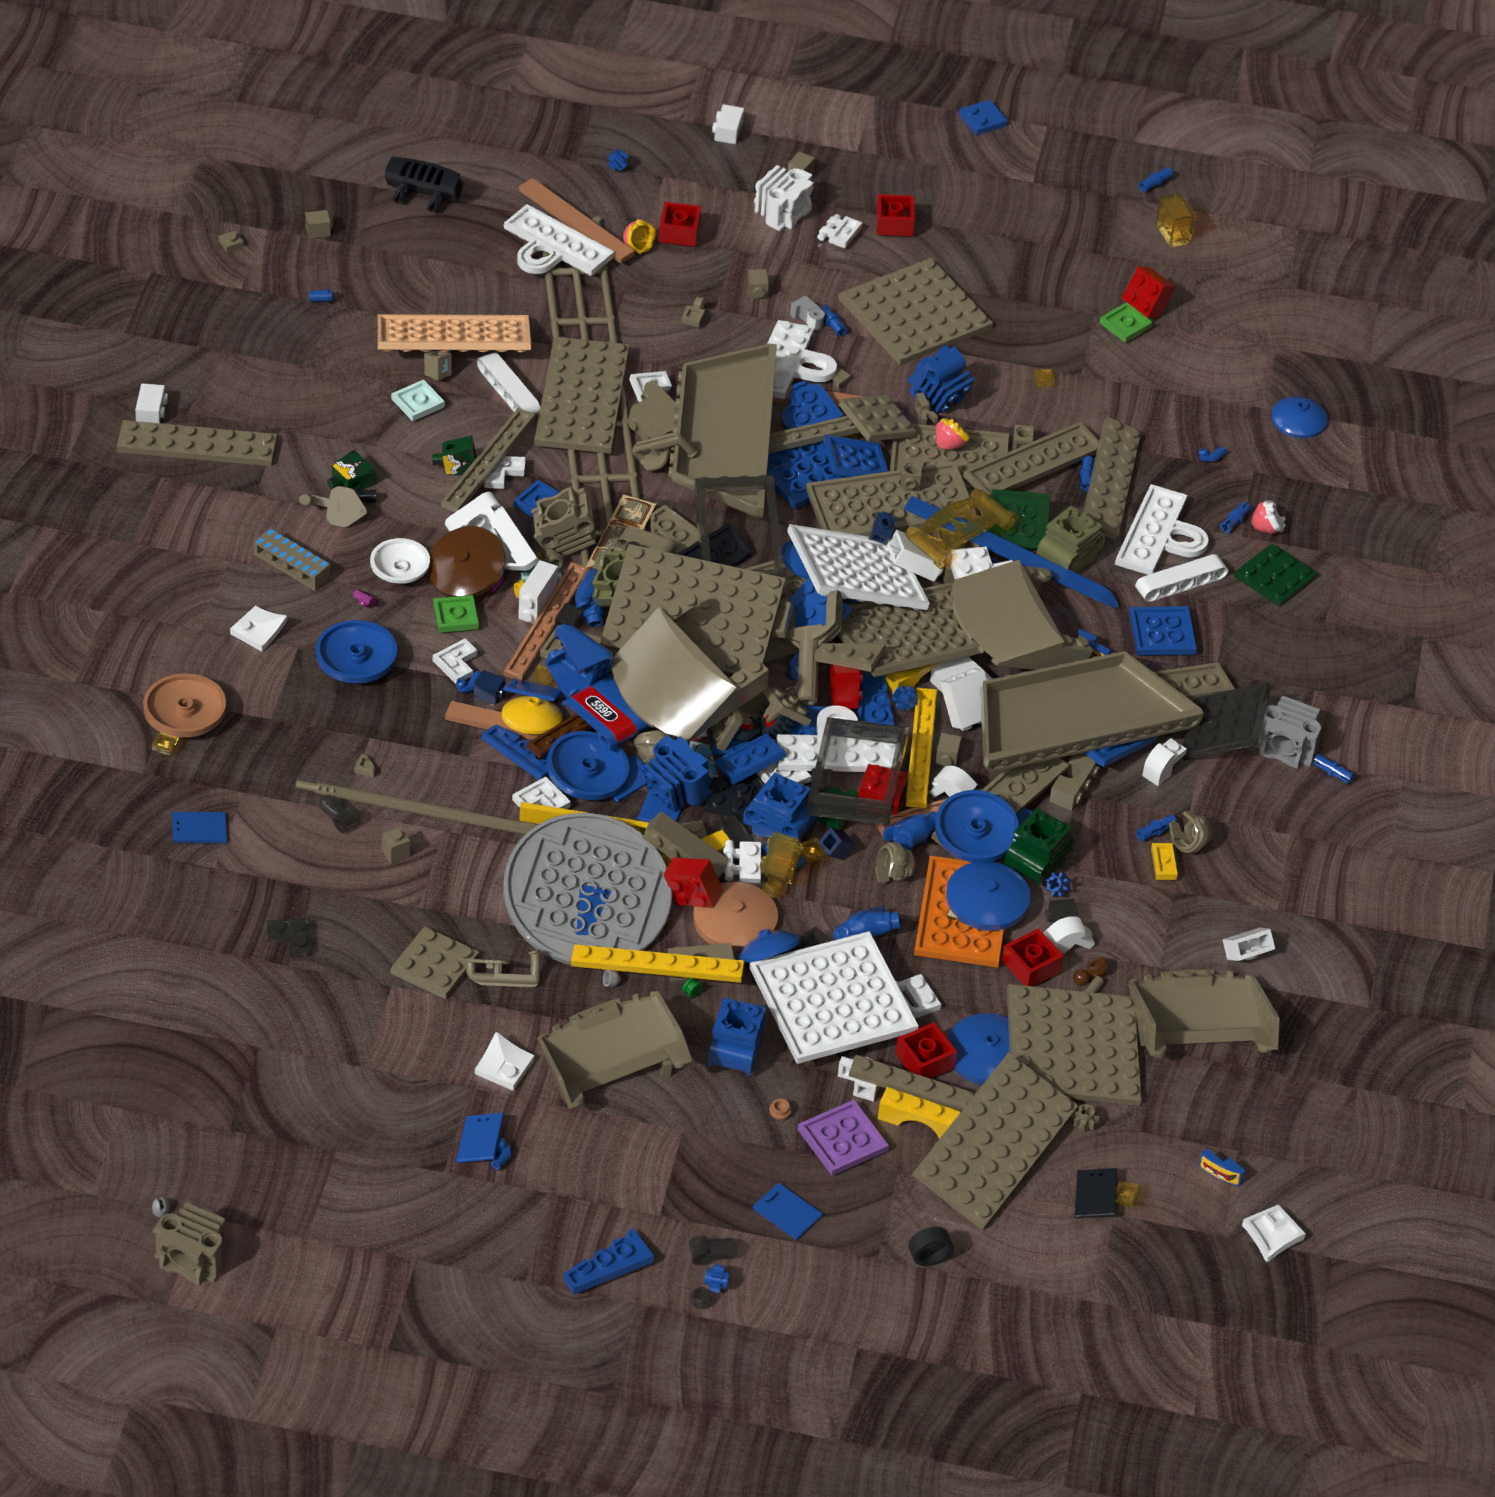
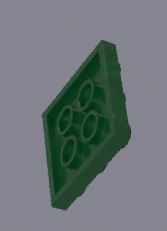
(1032, 517)
(1275, 575)

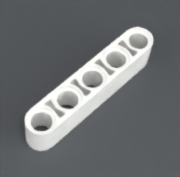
(507, 383)
(1181, 578)

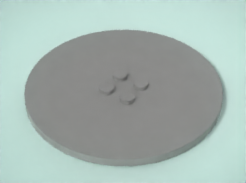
(591, 851)

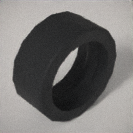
(929, 1237)

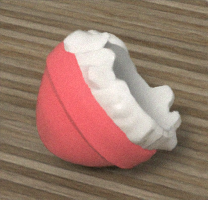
(1267, 518)

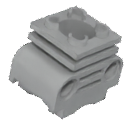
(1290, 732)

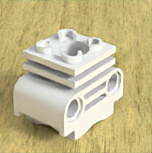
(784, 197)

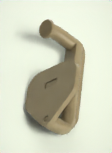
(657, 450)
(343, 505)
(500, 979)

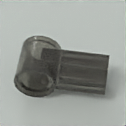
(342, 817)
(705, 1250)

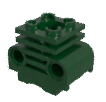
(1039, 846)

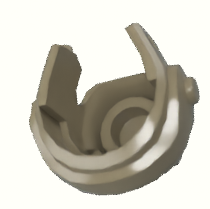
(645, 743)
(1195, 835)
(894, 862)

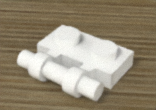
(844, 232)
(749, 861)

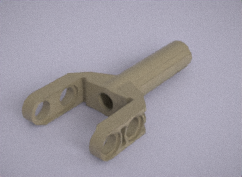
(808, 641)

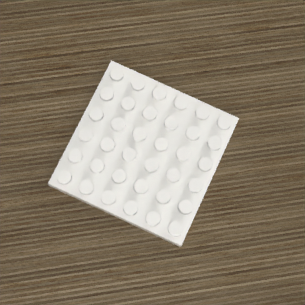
(855, 568)
(833, 997)

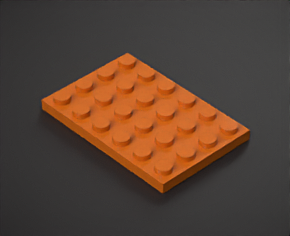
(945, 937)

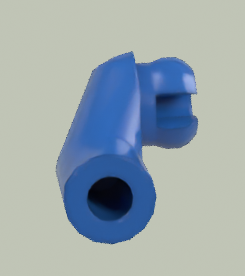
(503, 1154)

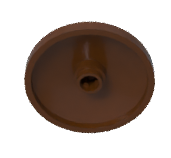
(466, 562)

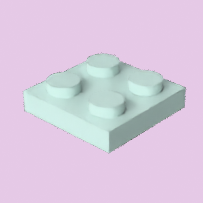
(418, 400)

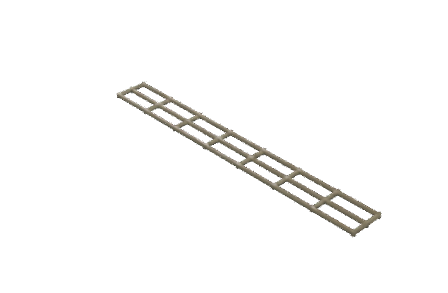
(604, 478)

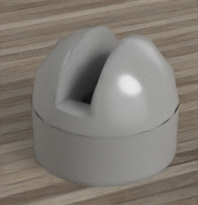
(611, 978)
(156, 1207)

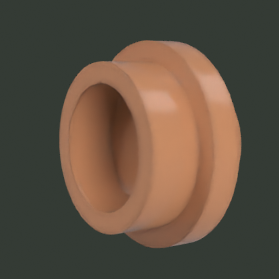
(780, 1109)

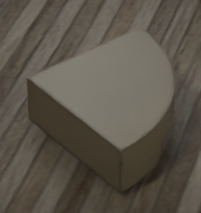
(841, 378)
(365, 766)

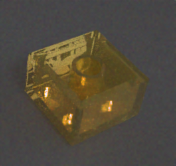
(1175, 219)
(781, 858)

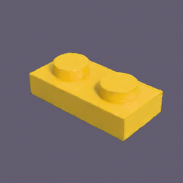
(1164, 861)

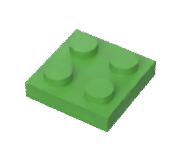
(1125, 322)
(455, 613)

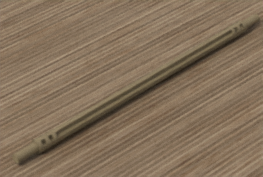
(416, 807)

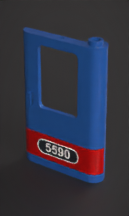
(606, 712)

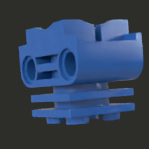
(941, 378)
(677, 774)
(780, 808)
(737, 1035)

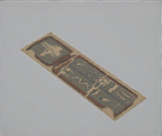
(629, 512)

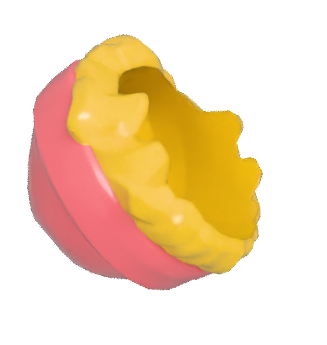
(639, 236)
(950, 435)

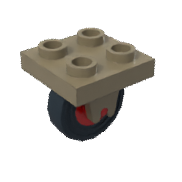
(736, 726)

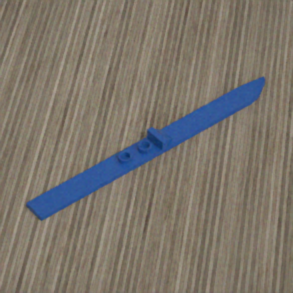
(1027, 558)

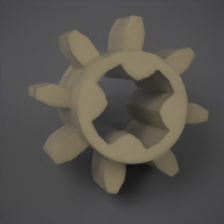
(1085, 1117)

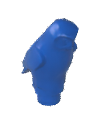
(584, 600)
(911, 830)
(871, 919)

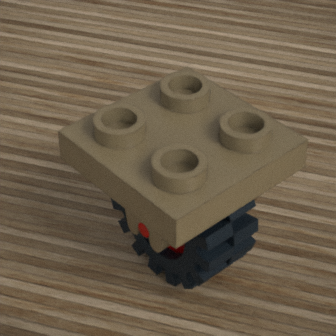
(781, 713)

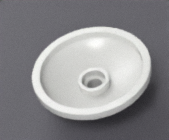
(400, 560)

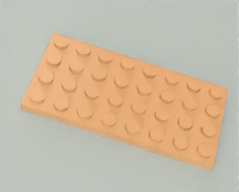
(453, 332)

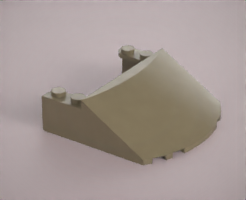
(1010, 620)
(674, 682)
(1202, 1009)
(612, 1043)

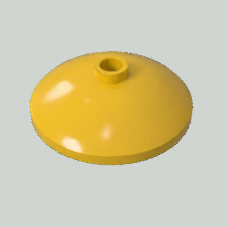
(531, 714)

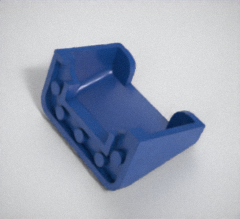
(579, 661)

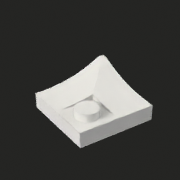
(258, 627)
(504, 1063)
(1273, 1231)

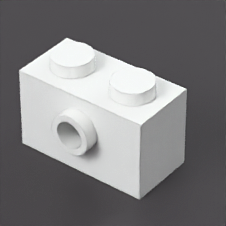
(1248, 944)

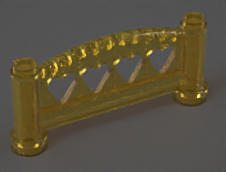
(940, 549)

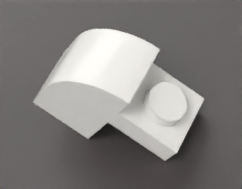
(1161, 760)
(951, 781)
(1069, 932)
(861, 1088)

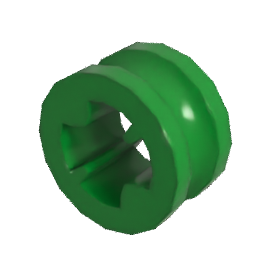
(692, 988)

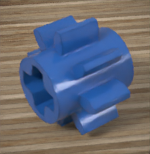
(617, 160)
(904, 698)
(1064, 884)
(716, 1278)

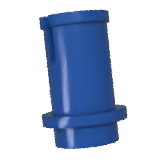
(321, 295)

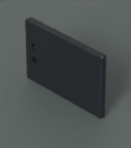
(1096, 1193)

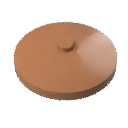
(184, 705)
(736, 916)

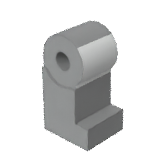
(808, 312)

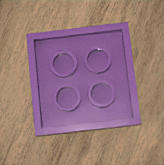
(842, 1137)

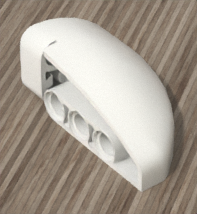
(489, 514)

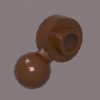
(1096, 967)

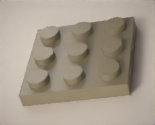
(877, 417)
(434, 962)

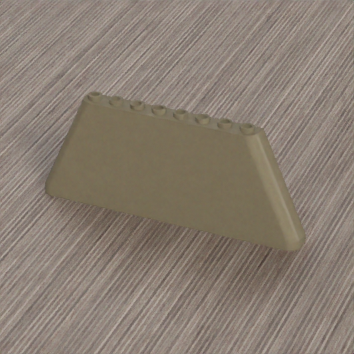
(728, 422)
(1077, 710)

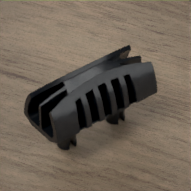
(425, 179)

